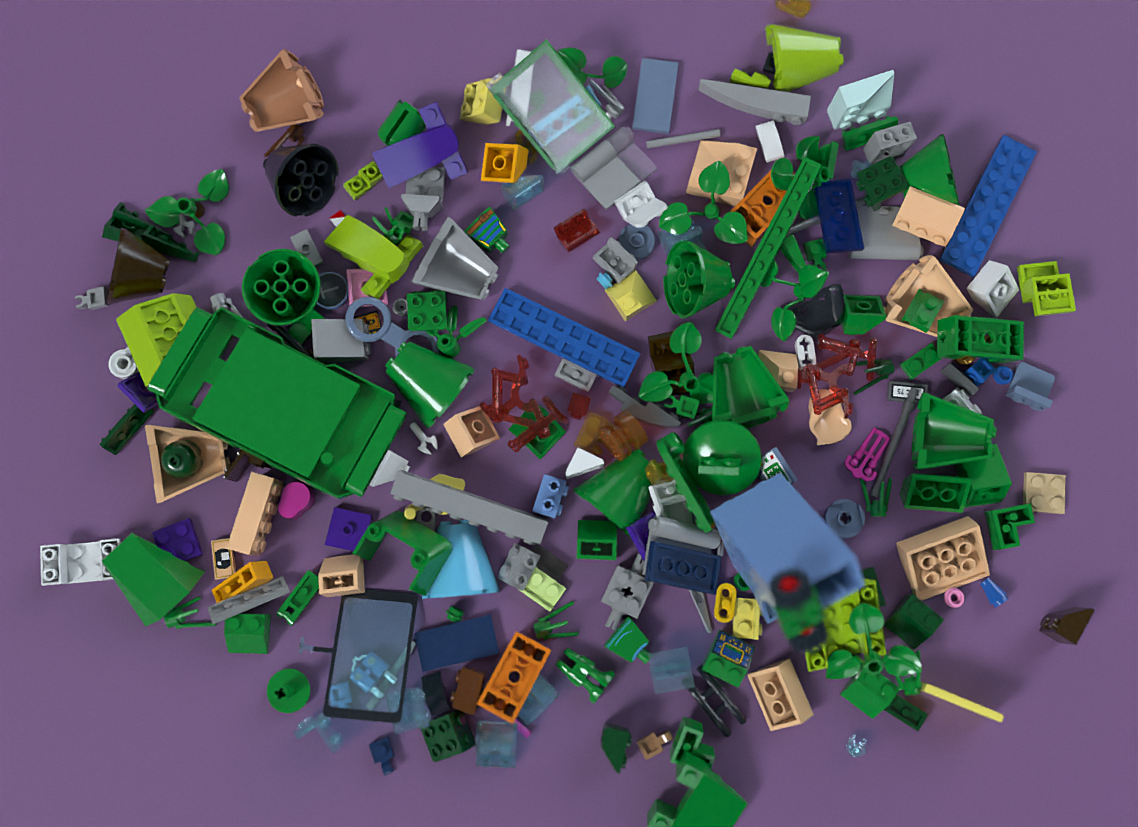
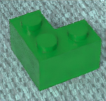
(1003, 524)
(688, 740)

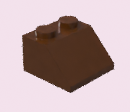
(468, 690)

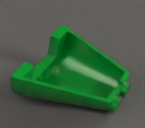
(427, 380)
(745, 389)
(949, 434)
(619, 490)

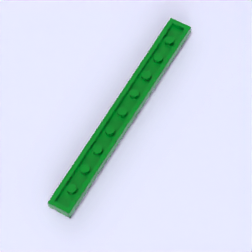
(768, 247)

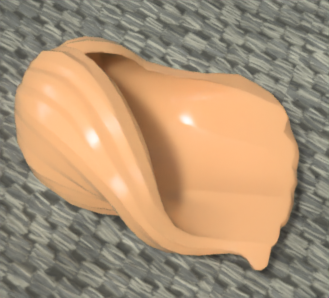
(830, 424)

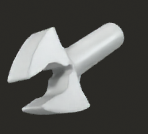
(423, 438)

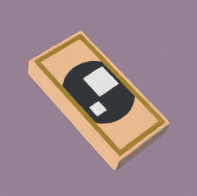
(223, 559)

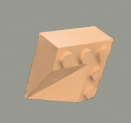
(738, 161)

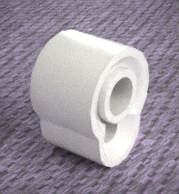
(122, 364)

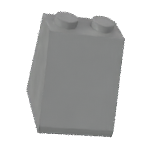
(336, 344)

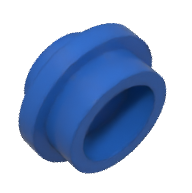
(1002, 375)

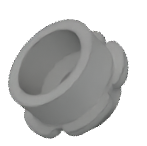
(396, 307)

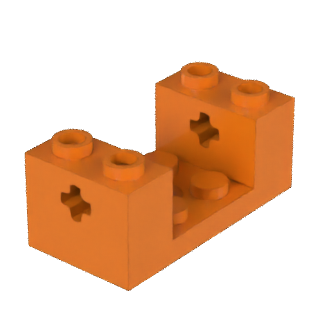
(756, 212)
(507, 698)

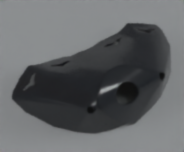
(821, 315)

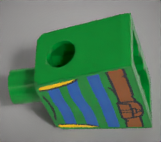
(488, 232)

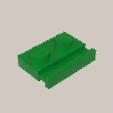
(827, 156)
(923, 310)

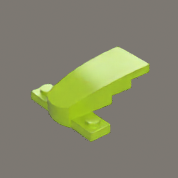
(373, 253)

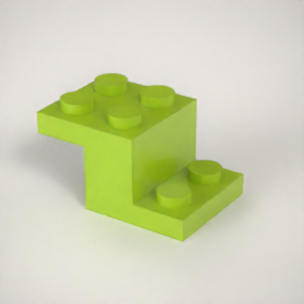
(1046, 288)

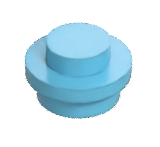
(604, 280)

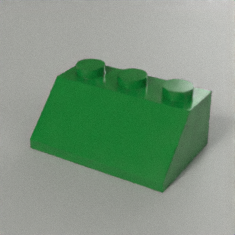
(935, 492)

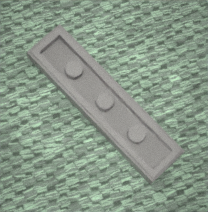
(248, 600)

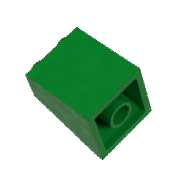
(988, 478)

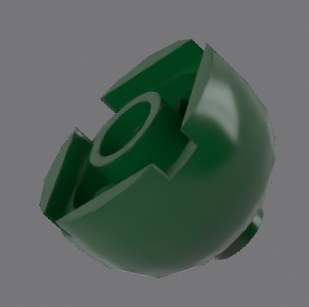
(181, 459)

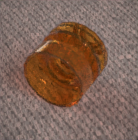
(625, 434)

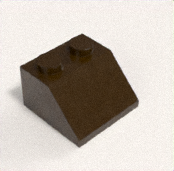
(1066, 625)

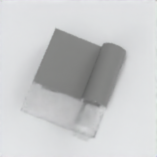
(613, 167)

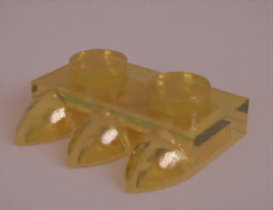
(589, 435)

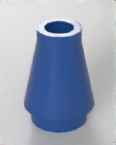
(993, 592)

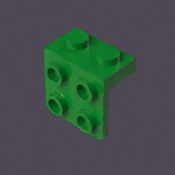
(427, 310)

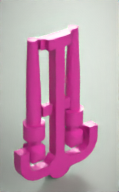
(857, 472)

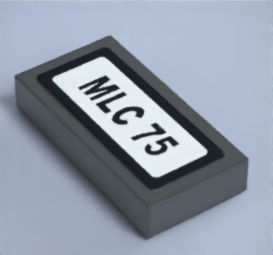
(899, 391)

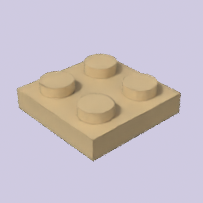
(1044, 492)

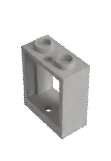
(891, 140)

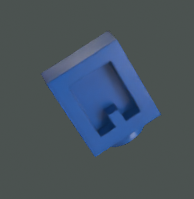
(979, 371)

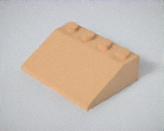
(944, 558)

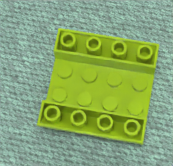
(152, 329)
(839, 631)

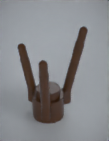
(293, 133)

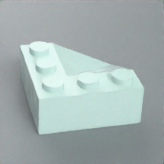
(861, 100)

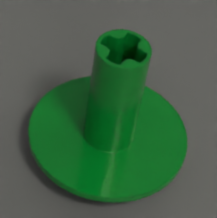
(288, 690)

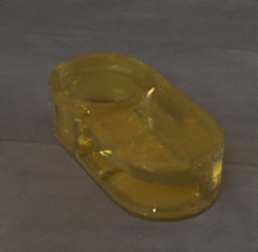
(797, 8)

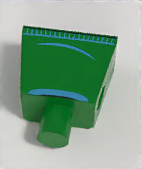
(628, 642)

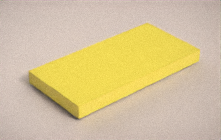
(959, 701)

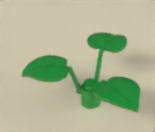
(613, 68)
(782, 174)
(166, 211)
(730, 229)
(811, 282)
(656, 384)
(899, 662)

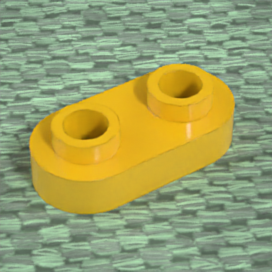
(726, 603)

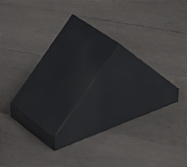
(435, 693)

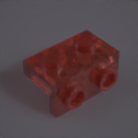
(575, 230)

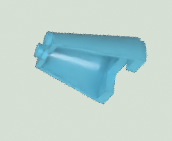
(468, 565)

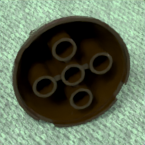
(136, 270)

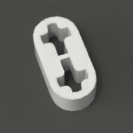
(810, 351)

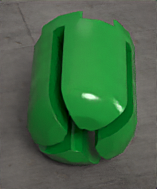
(401, 123)

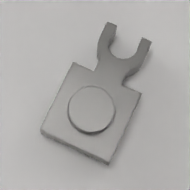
(95, 299)

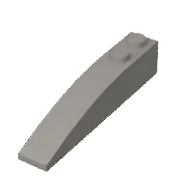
(758, 101)

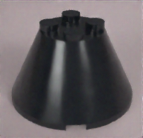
(302, 177)

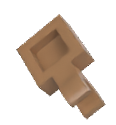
(651, 744)

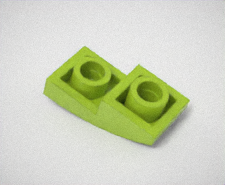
(757, 80)
(364, 181)

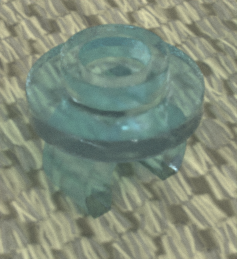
(854, 748)

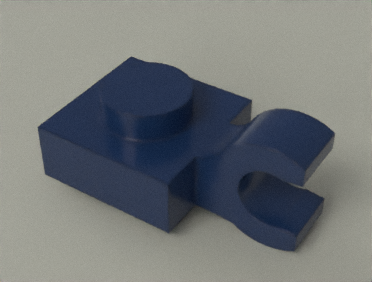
(381, 752)

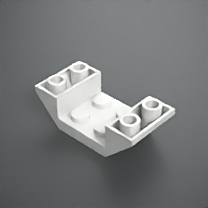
(75, 562)

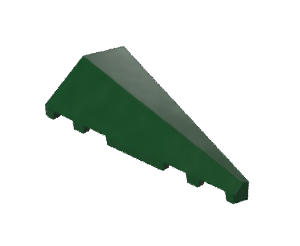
(147, 232)

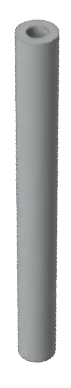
(683, 138)

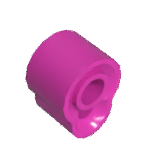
(295, 500)

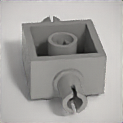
(615, 597)

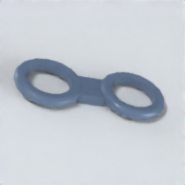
(389, 332)

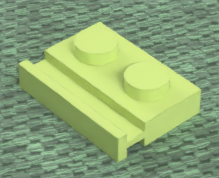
(543, 589)

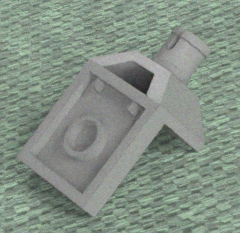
(425, 196)

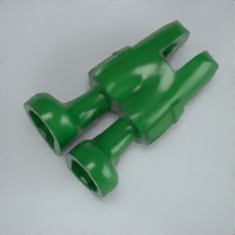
(578, 674)

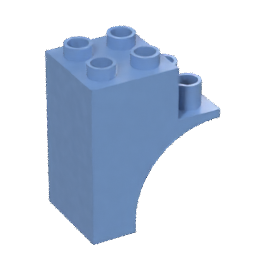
(779, 530)

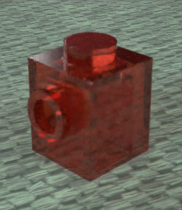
(578, 406)

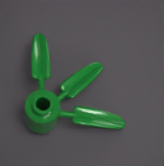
(447, 343)

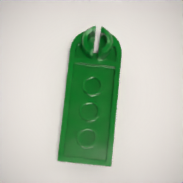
(670, 449)

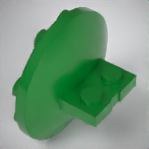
(722, 457)

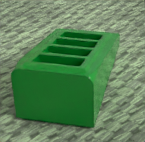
(792, 253)

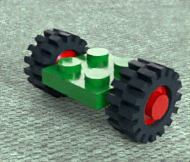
(798, 610)

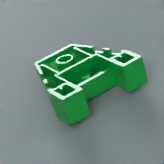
(706, 802)

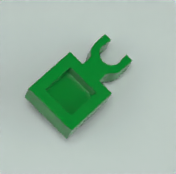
(402, 224)
(815, 252)
(685, 407)

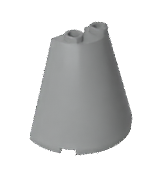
(456, 264)

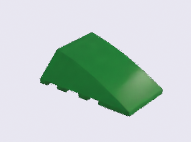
(150, 577)

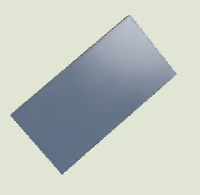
(655, 96)

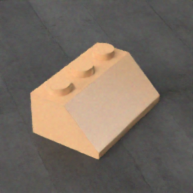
(928, 216)
(780, 695)

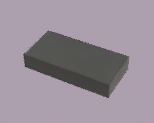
(959, 379)

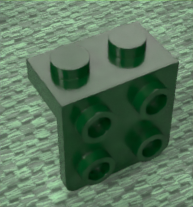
(880, 182)
(448, 736)

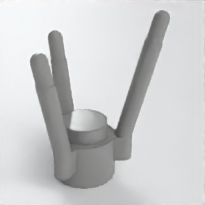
(614, 107)
(220, 300)

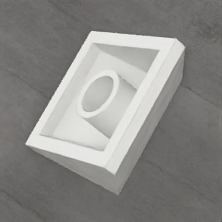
(583, 463)

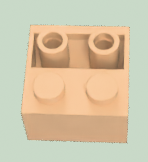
(341, 576)

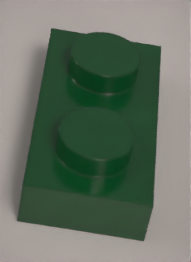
(906, 713)

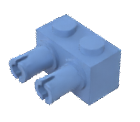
(550, 496)

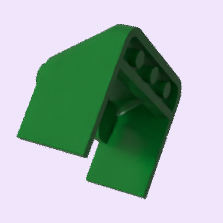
(430, 547)

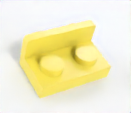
(746, 619)

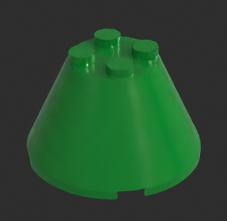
(931, 171)
(695, 279)
(281, 287)

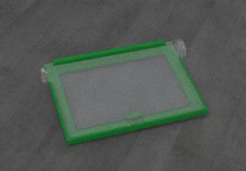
(551, 106)

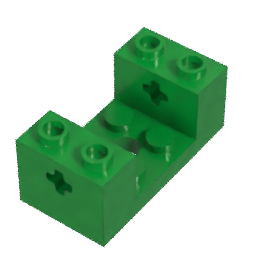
(965, 335)

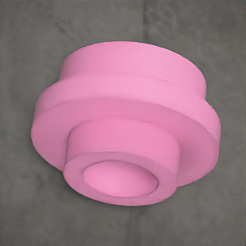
(959, 597)

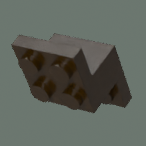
(667, 361)

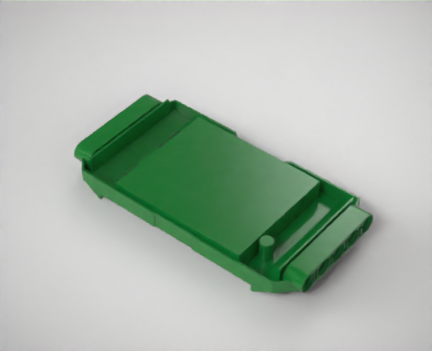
(278, 403)

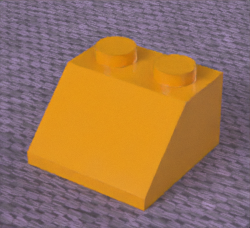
(503, 162)

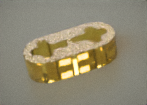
(528, 145)

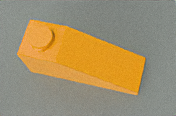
(244, 579)

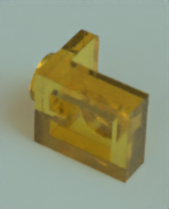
(657, 473)

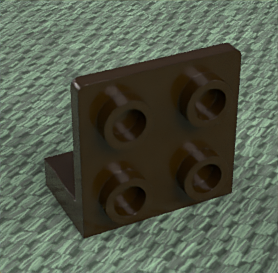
(239, 466)

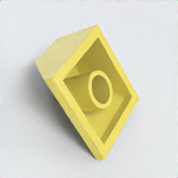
(631, 296)

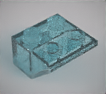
(496, 744)

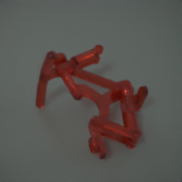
(814, 373)
(500, 412)

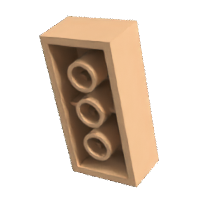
(255, 514)

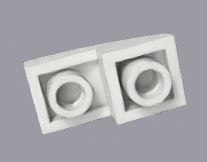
(770, 141)

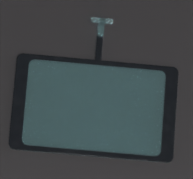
(369, 656)

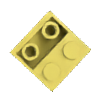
(479, 104)

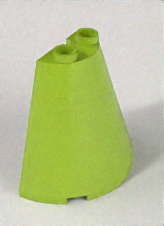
(802, 56)

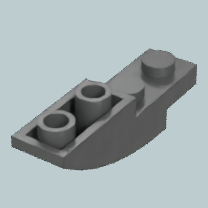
(650, 414)

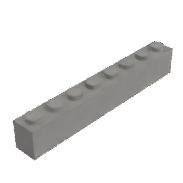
(469, 507)

